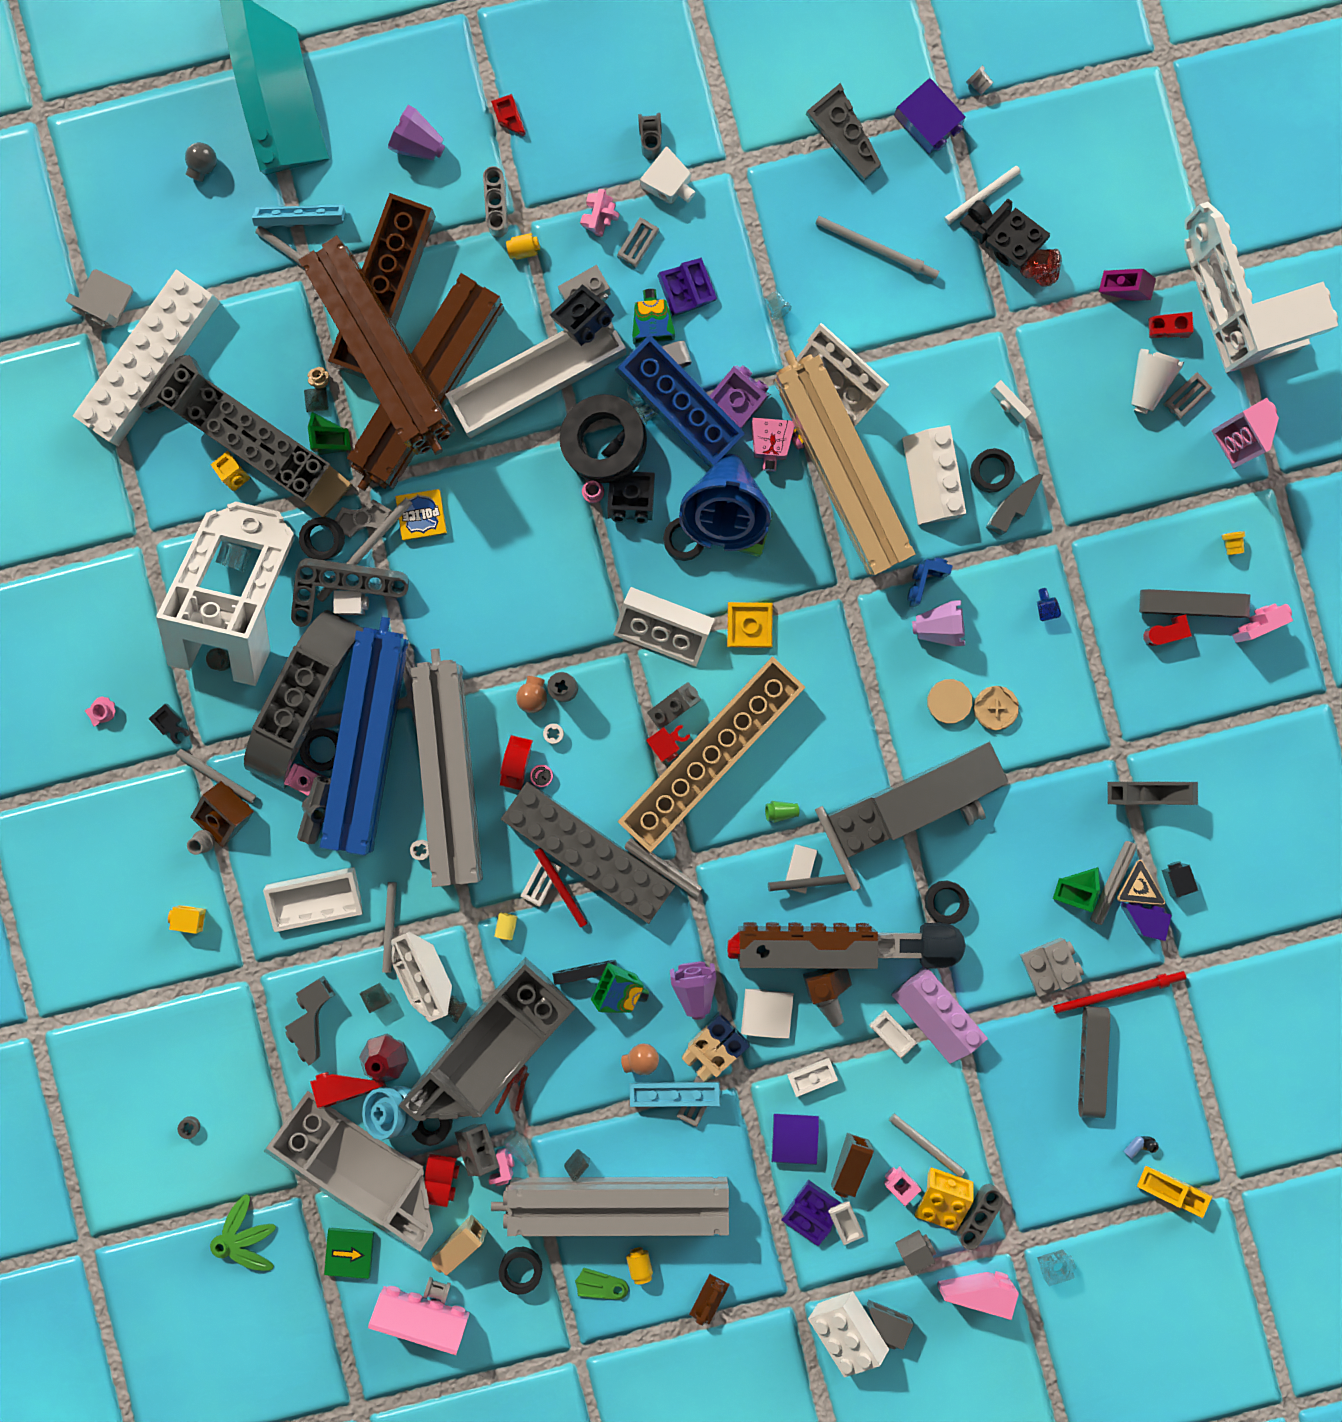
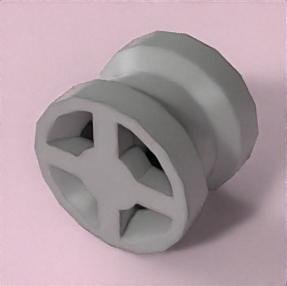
(972, 812)

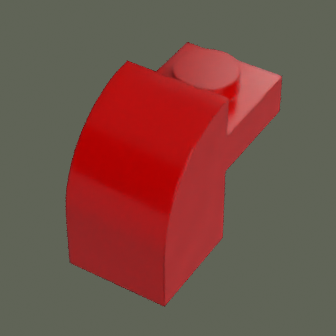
(515, 762)

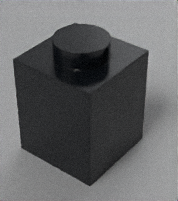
(1179, 879)

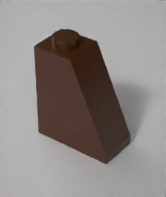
(826, 984)
(851, 1165)

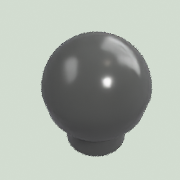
(200, 160)

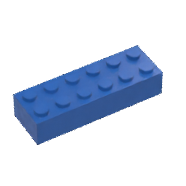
(679, 401)

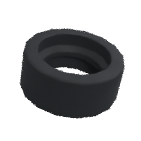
(992, 453)
(305, 542)
(678, 555)
(305, 753)
(963, 907)
(508, 1283)

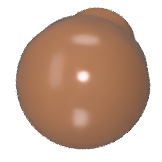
(532, 696)
(641, 1060)

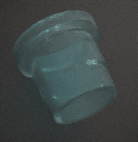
(777, 305)

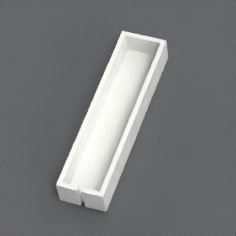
(151, 347)
(531, 378)

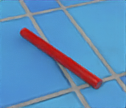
(559, 885)

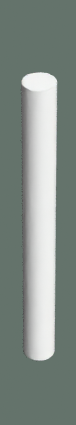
(983, 194)

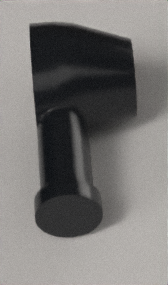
(614, 445)

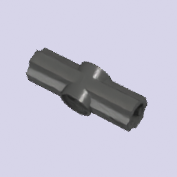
(314, 810)

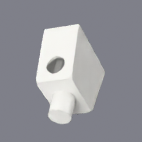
(668, 178)

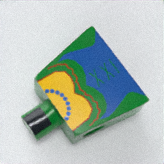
(652, 319)
(618, 991)

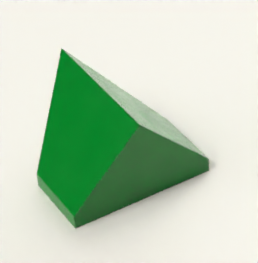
(327, 436)
(1079, 889)

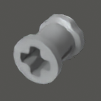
(437, 1290)

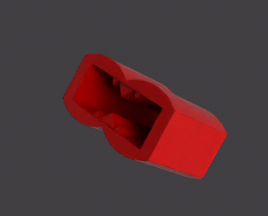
(439, 1179)

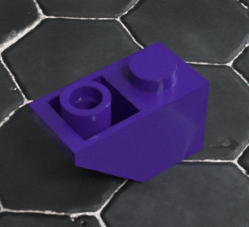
(1146, 921)

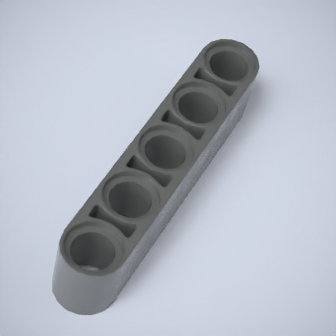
(1194, 603)
(1094, 1062)

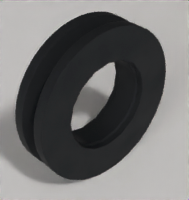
(590, 411)

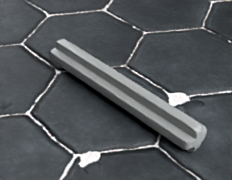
(663, 867)
(1113, 882)

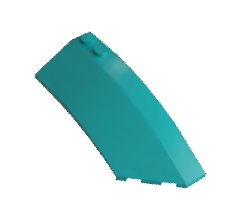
(272, 87)

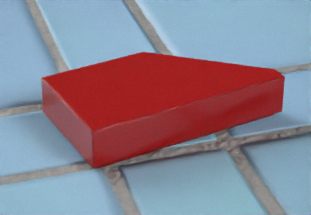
(507, 114)

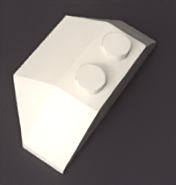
(421, 975)

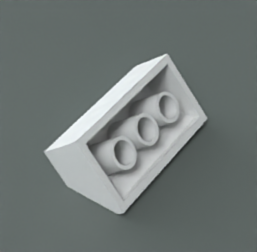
(934, 475)
(663, 626)

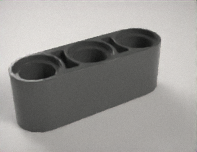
(979, 1205)

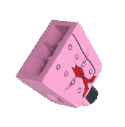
(771, 440)

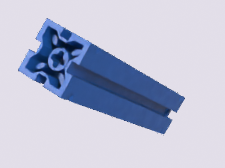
(364, 740)

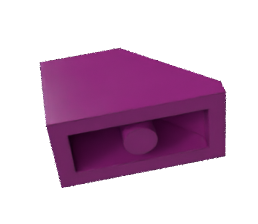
(1128, 284)

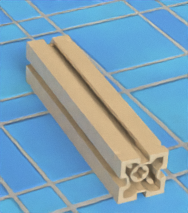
(842, 463)

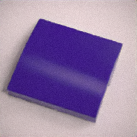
(687, 287)
(795, 1139)
(810, 1213)

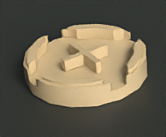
(949, 701)
(996, 708)

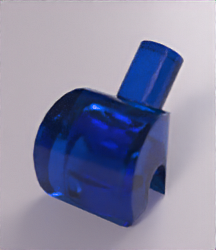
(1047, 607)

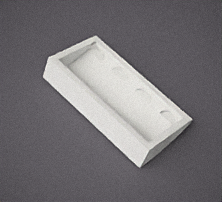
(313, 899)

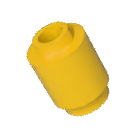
(523, 246)
(639, 1265)

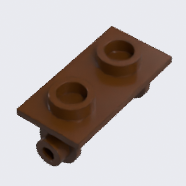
(709, 1299)

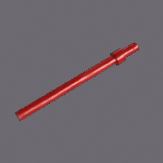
(1160, 981)

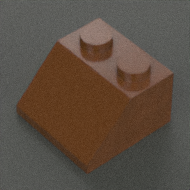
(221, 813)

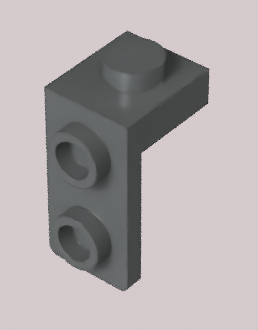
(674, 705)

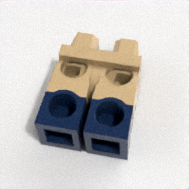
(715, 1047)

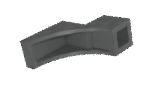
(1152, 793)

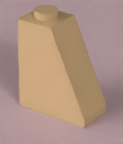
(459, 1245)

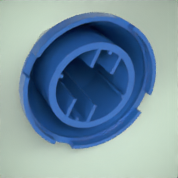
(726, 507)

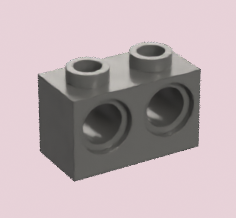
(476, 1150)

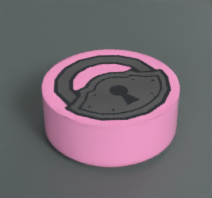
(541, 775)

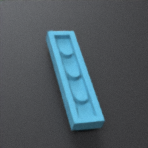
(298, 215)
(675, 1094)

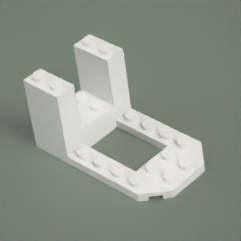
(1257, 329)
(218, 619)

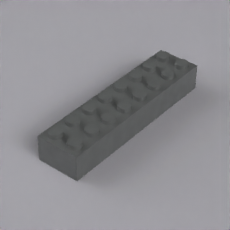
(588, 852)

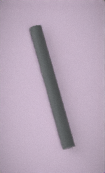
(807, 882)

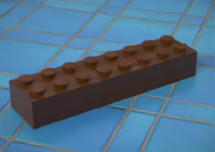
(390, 264)

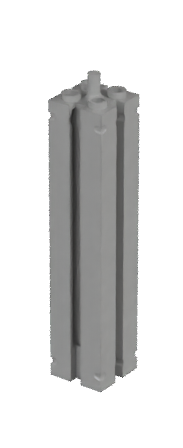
(446, 772)
(615, 1206)

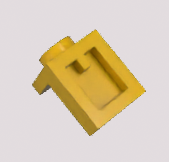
(230, 471)

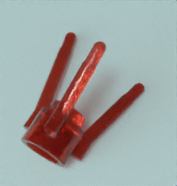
(521, 1075)

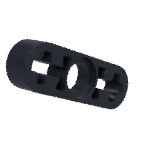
(581, 972)

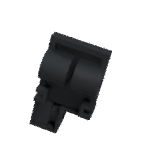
(1006, 232)

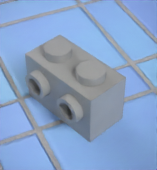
(591, 279)

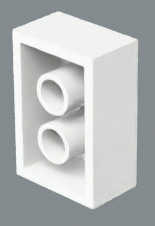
(848, 1334)

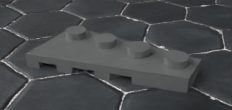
(840, 126)

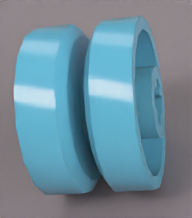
(383, 1115)

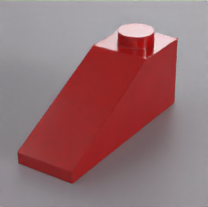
(336, 1088)

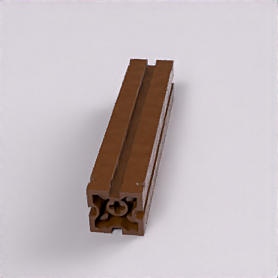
(377, 347)
(443, 359)

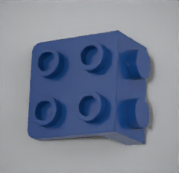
(936, 567)

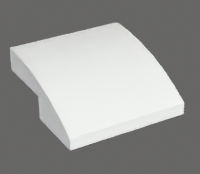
(767, 1013)

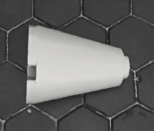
(1153, 379)

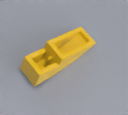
(1174, 1191)

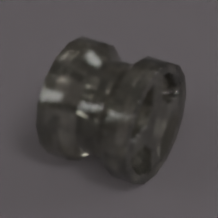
(214, 659)
(456, 1009)

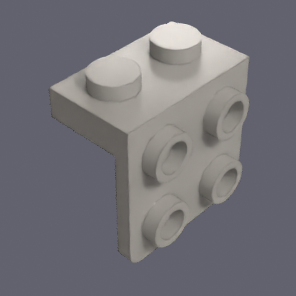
(102, 299)

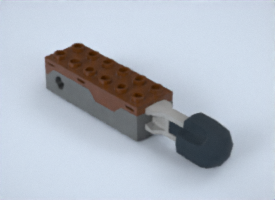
(842, 946)

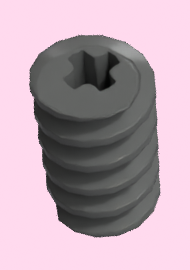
(560, 678)

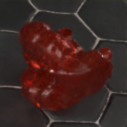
(1043, 267)

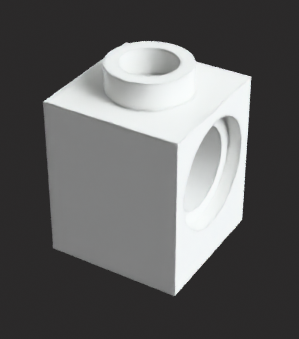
(350, 603)

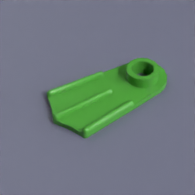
(599, 1285)

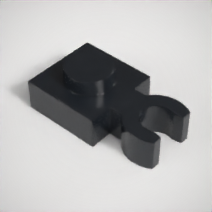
(167, 721)

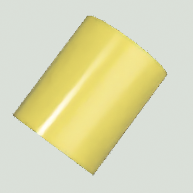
(505, 926)

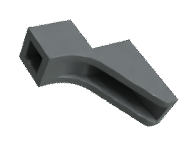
(305, 1029)

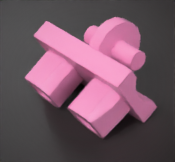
(602, 212)

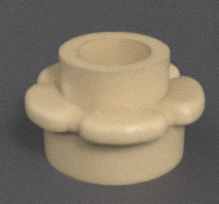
(318, 382)

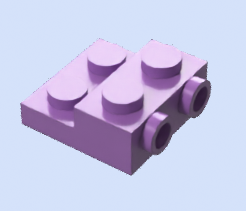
(740, 394)

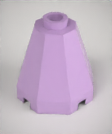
(941, 624)

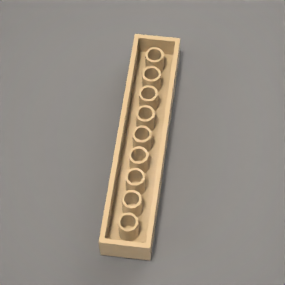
(711, 754)

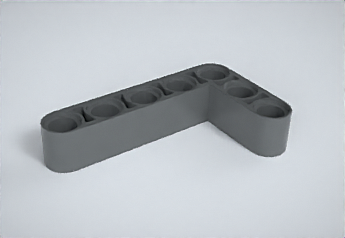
(341, 581)

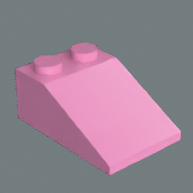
(982, 1292)

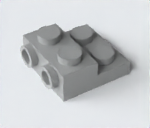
(1052, 966)

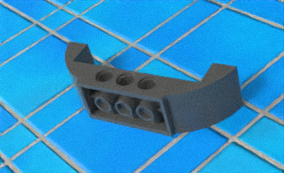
(241, 431)
(298, 696)

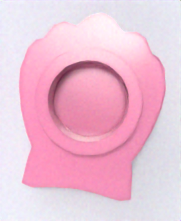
(101, 710)

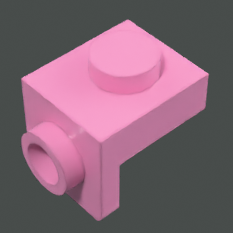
(505, 1163)

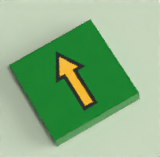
(349, 1253)

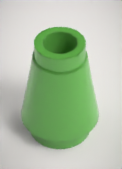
(781, 811)

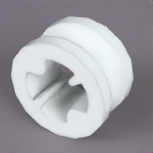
(552, 740)
(418, 843)

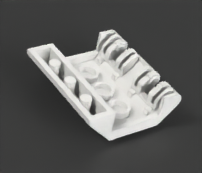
(853, 379)

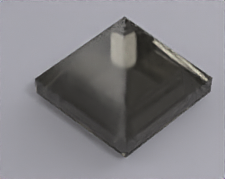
(316, 399)

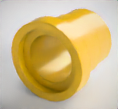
(1234, 542)

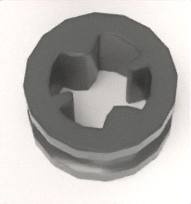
(191, 1120)

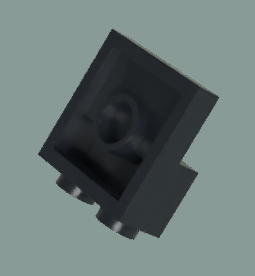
(582, 315)
(632, 498)

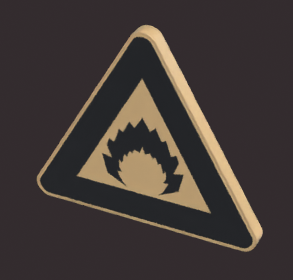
(1140, 887)

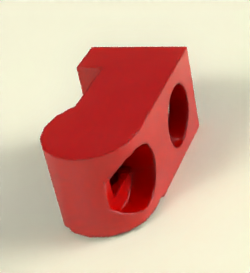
(1171, 325)
(1160, 635)

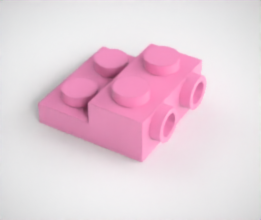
(1265, 620)

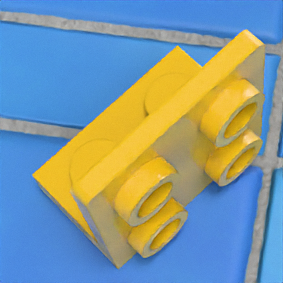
(945, 1199)

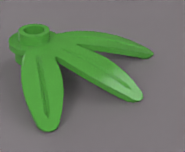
(233, 1241)

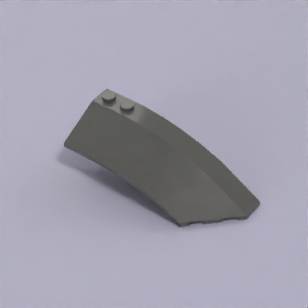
(490, 1047)

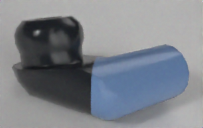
(1141, 1143)

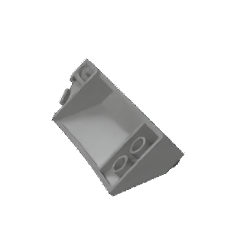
(355, 1170)

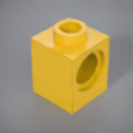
(186, 919)

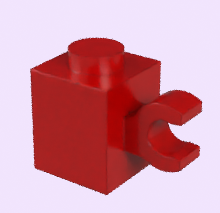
(664, 743)

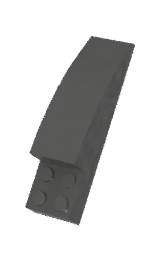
(918, 800)

